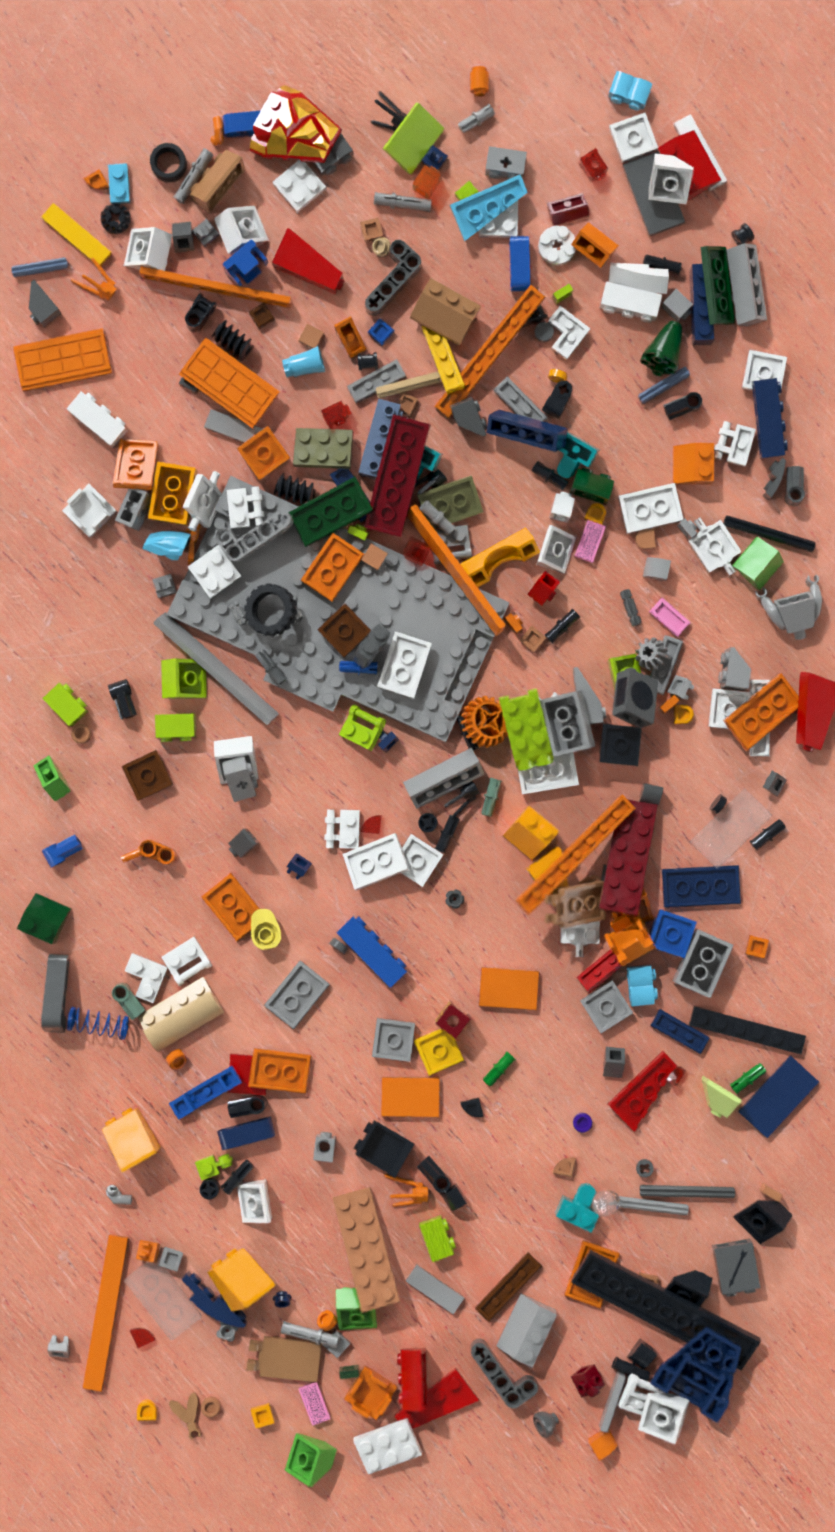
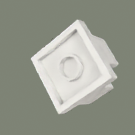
(88, 510)

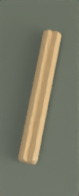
(407, 385)

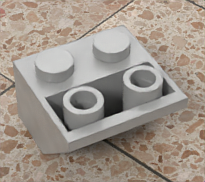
(735, 671)

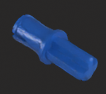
(352, 667)

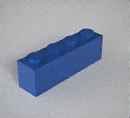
(372, 951)

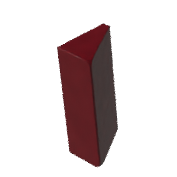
(568, 209)

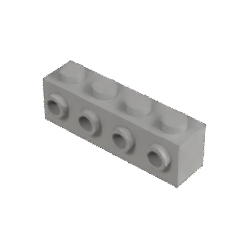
(746, 284)
(444, 778)

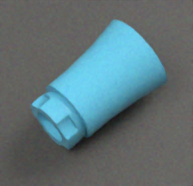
(304, 363)

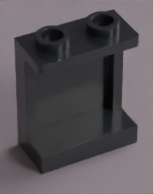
(383, 1148)

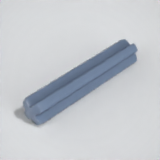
(39, 267)
(663, 385)

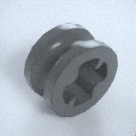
(644, 1174)

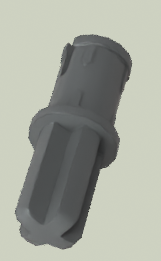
(271, 667)

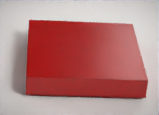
(242, 1066)

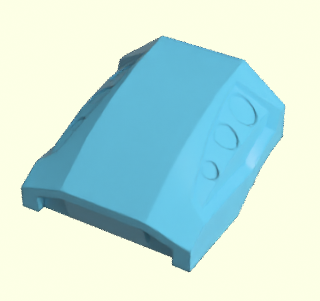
(167, 543)

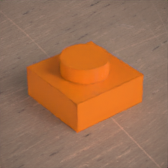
(514, 623)

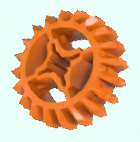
(475, 712)

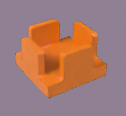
(263, 452)
(629, 939)
(370, 1393)

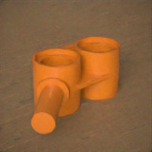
(155, 855)

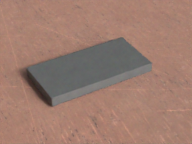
(656, 215)

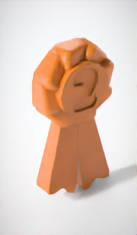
(194, 536)

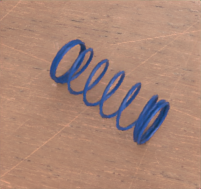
(73, 1016)

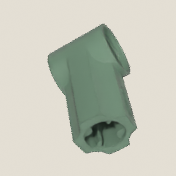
(129, 1002)

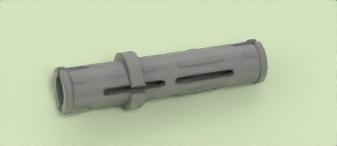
(195, 173)
(402, 201)
(317, 1336)

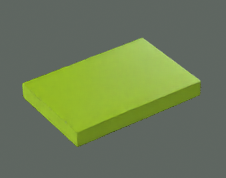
(413, 138)

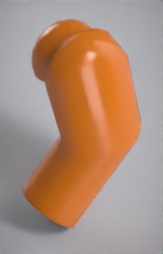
(218, 138)

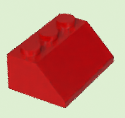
(691, 151)
(413, 1379)

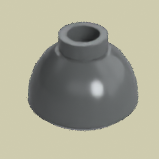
(545, 1423)

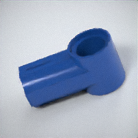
(58, 852)

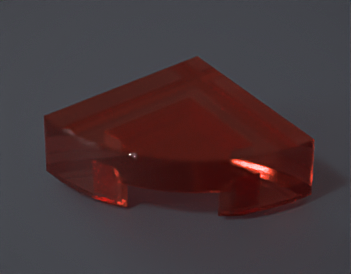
(372, 825)
(676, 1075)
(142, 1336)

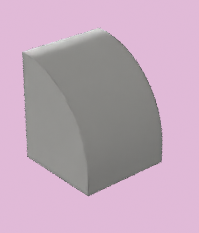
(656, 568)

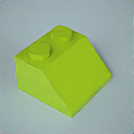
(183, 679)

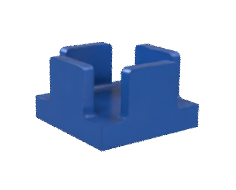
(244, 263)
(672, 933)

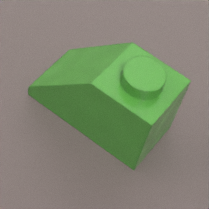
(51, 778)

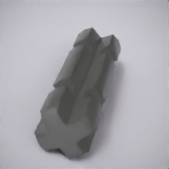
(630, 607)

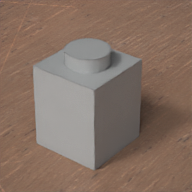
(677, 306)

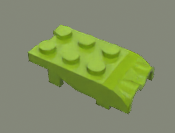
(527, 730)

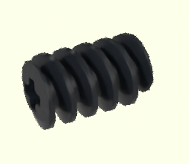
(232, 340)
(294, 489)

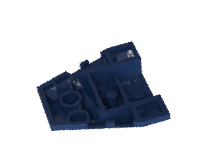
(701, 1372)

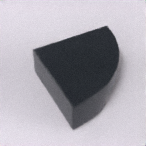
(472, 1107)

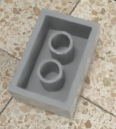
(567, 723)
(703, 963)

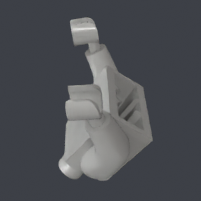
(796, 611)

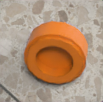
(176, 1059)
(327, 1320)

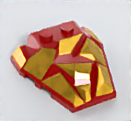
(293, 128)

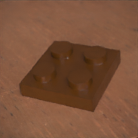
(344, 630)
(147, 775)

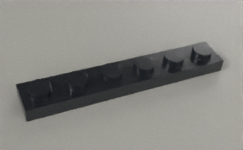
(747, 1030)

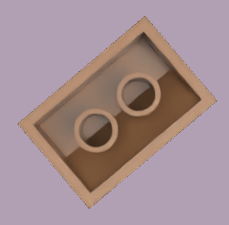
(217, 180)
(445, 311)

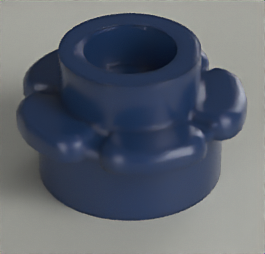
(282, 1299)

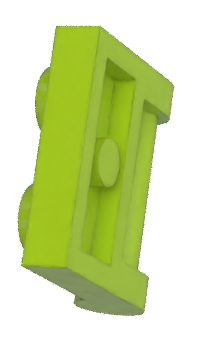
(360, 734)

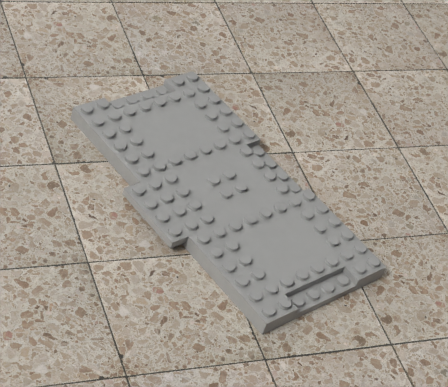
(396, 596)

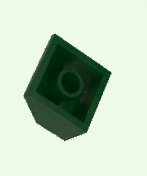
(592, 486)
(44, 918)

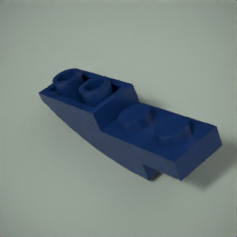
(212, 1306)

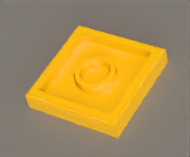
(438, 1051)

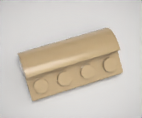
(180, 1014)

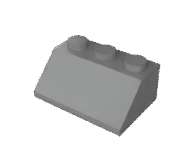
(526, 1329)

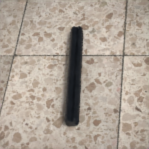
(769, 533)

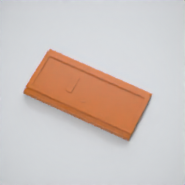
(62, 359)
(229, 383)

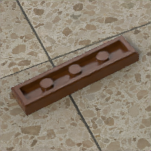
(508, 1286)

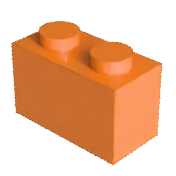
(594, 245)

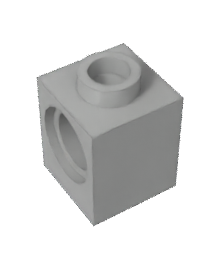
(321, 1155)

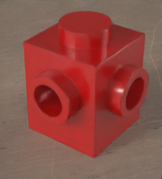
(544, 588)

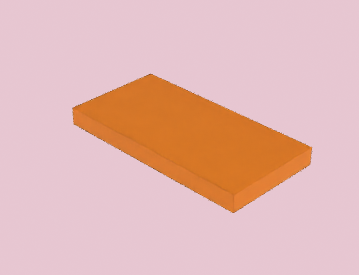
(762, 712)

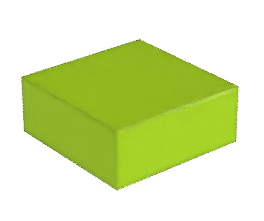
(562, 293)

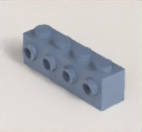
(377, 437)

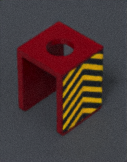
(448, 1011)

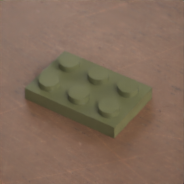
(323, 448)
(454, 499)

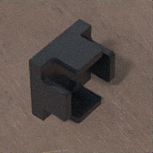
(620, 745)

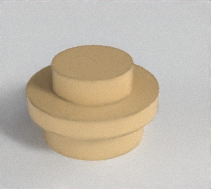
(381, 246)

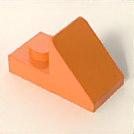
(350, 337)

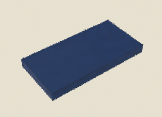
(701, 886)
(778, 1096)

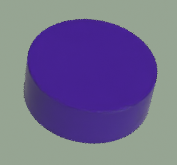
(582, 1122)

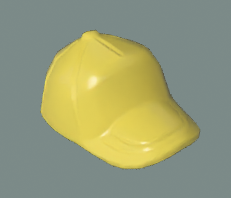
(265, 929)

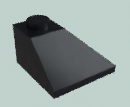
(764, 1219)
(691, 1286)

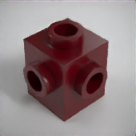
(588, 1381)

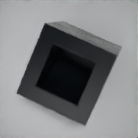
(454, 1197)
(642, 1354)

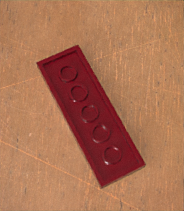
(397, 475)
(628, 861)

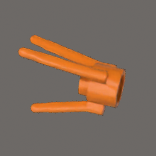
(105, 290)
(418, 1195)

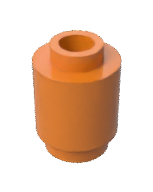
(479, 81)

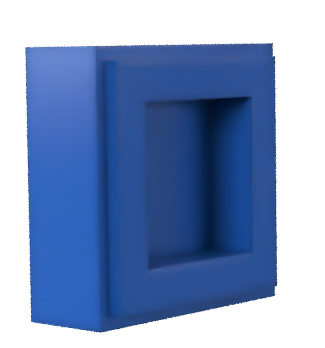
(380, 331)

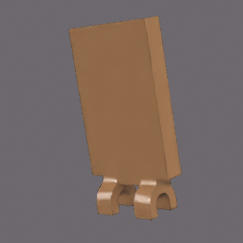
(576, 905)
(286, 1358)

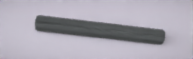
(687, 1191)

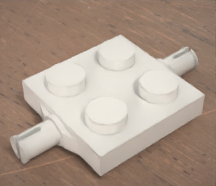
(203, 500)
(714, 546)
(581, 936)

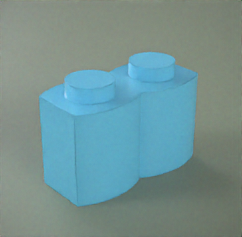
(630, 90)
(641, 985)

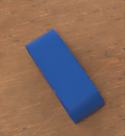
(239, 123)
(519, 263)

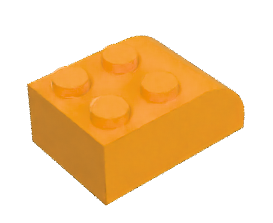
(170, 491)

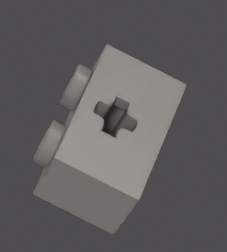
(496, 159)
(134, 508)
(239, 778)

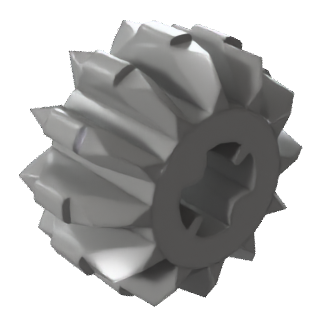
(646, 649)

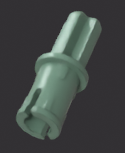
(491, 797)

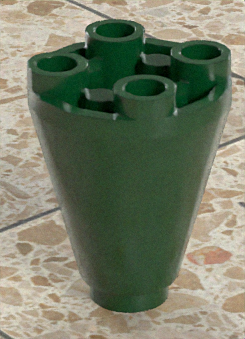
(664, 351)

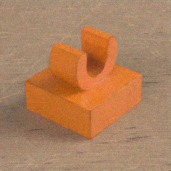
(148, 1251)

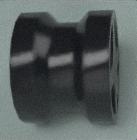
(743, 234)
(427, 822)
(210, 1191)

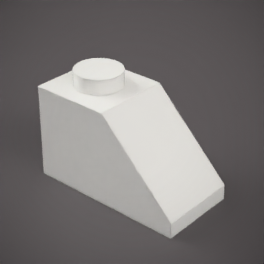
(562, 507)

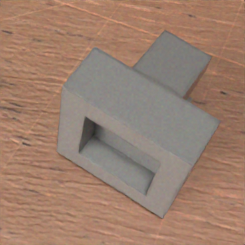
(205, 232)
(164, 586)
(680, 686)
(59, 1349)

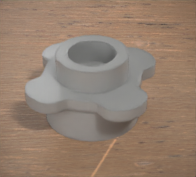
(221, 1333)

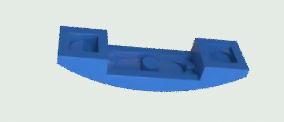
(205, 1092)

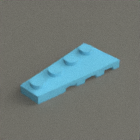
(484, 206)

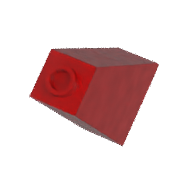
(306, 264)
(815, 710)

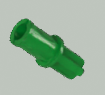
(499, 1069)
(748, 1077)

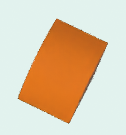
(602, 1444)

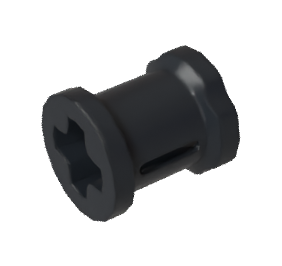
(367, 361)

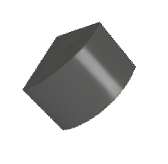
(182, 237)
(651, 794)
(614, 1062)

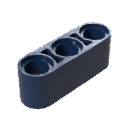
(246, 1133)

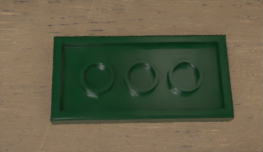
(717, 285)
(330, 511)

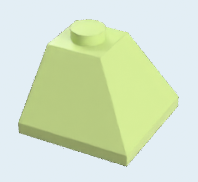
(719, 1099)

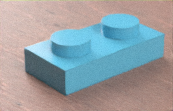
(119, 183)

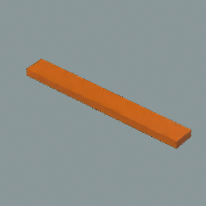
(215, 287)
(493, 347)
(456, 570)
(575, 854)
(105, 1312)

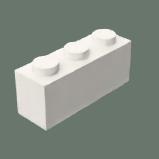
(630, 302)
(97, 419)

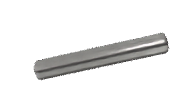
(655, 1206)

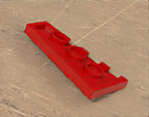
(637, 1096)
(444, 1397)

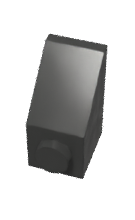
(41, 306)
(242, 843)

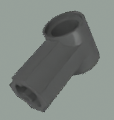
(795, 484)

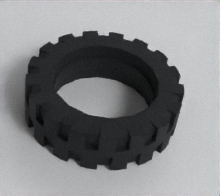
(252, 607)

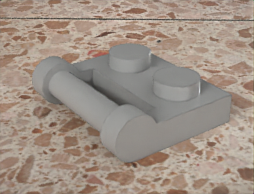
(457, 537)

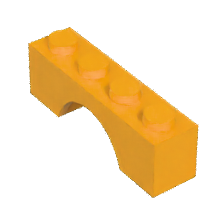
(516, 547)

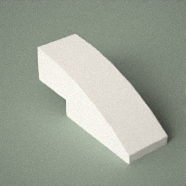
(639, 277)

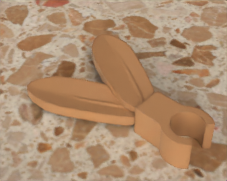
(188, 1415)

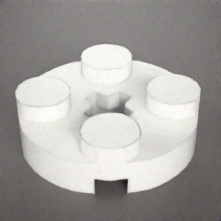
(551, 254)

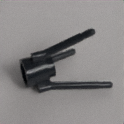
(397, 117)
(434, 480)
(468, 791)

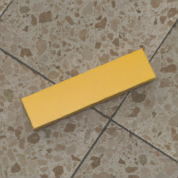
(76, 234)
(444, 361)

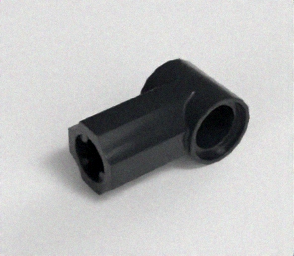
(681, 407)
(121, 694)
(245, 1106)
(433, 1173)

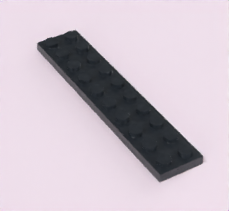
(657, 1304)

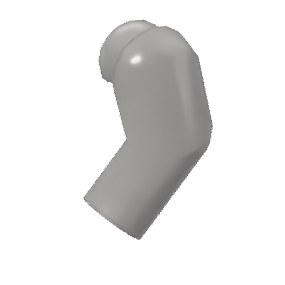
(117, 1197)

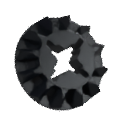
(113, 226)

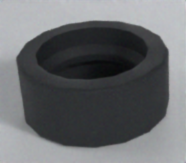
(163, 148)

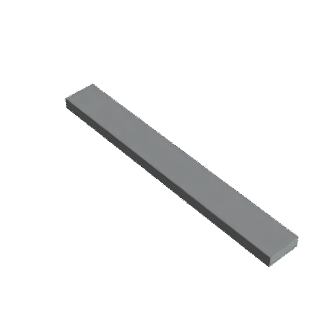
(216, 668)

